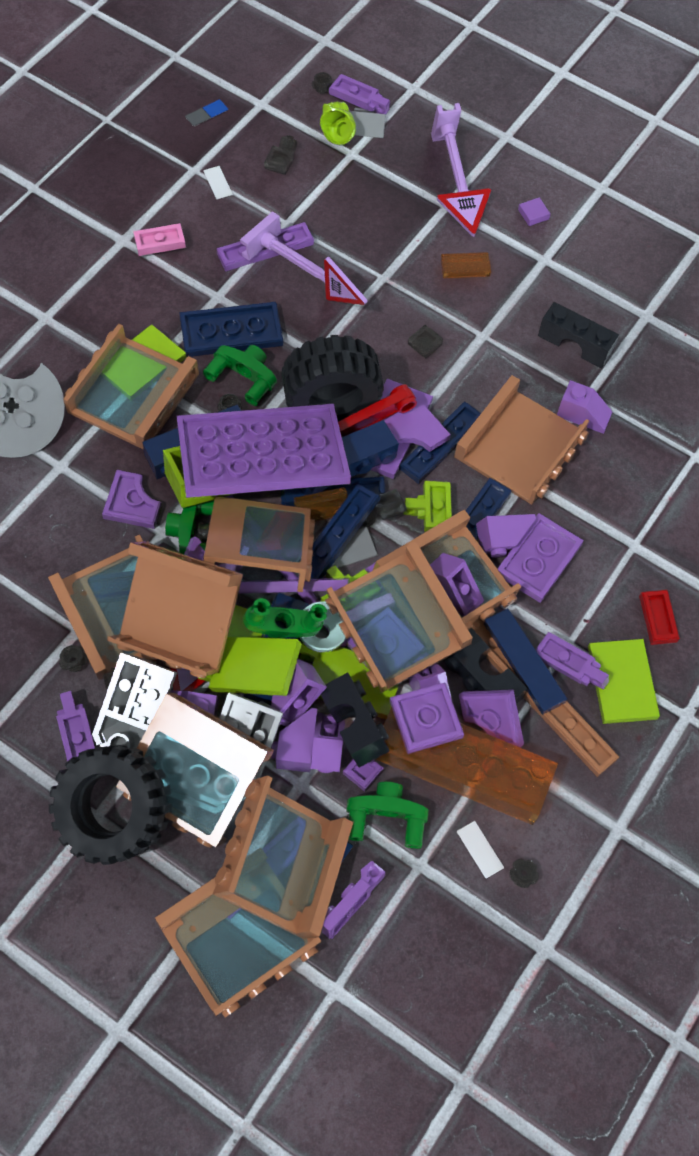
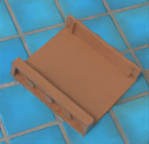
(519, 443)
(178, 609)

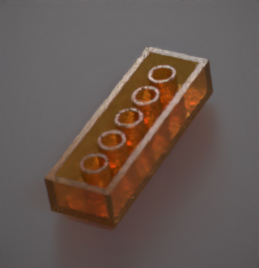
(478, 769)

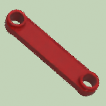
(400, 400)

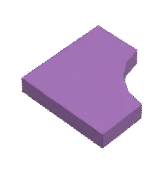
(418, 427)
(130, 503)
(493, 712)

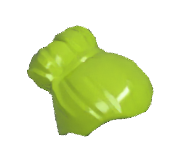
(337, 123)

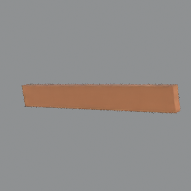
(563, 720)

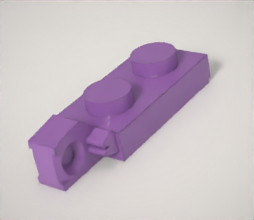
(359, 94)
(571, 661)
(74, 727)
(353, 899)

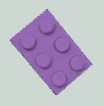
(540, 557)

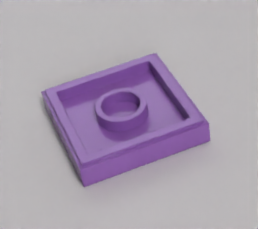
(426, 717)

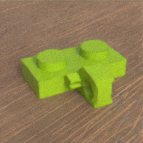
(433, 505)

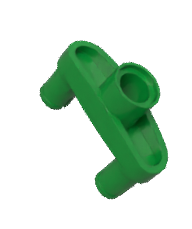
(246, 363)
(183, 524)
(298, 623)
(388, 803)

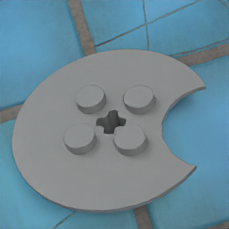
(29, 412)

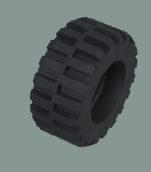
(334, 373)
(74, 812)

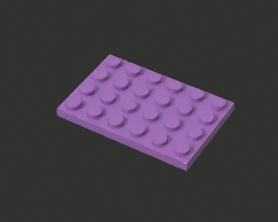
(261, 450)

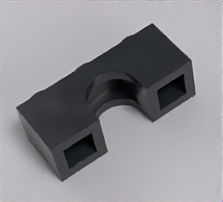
(594, 339)
(467, 665)
(363, 736)

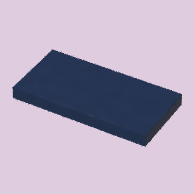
(231, 326)

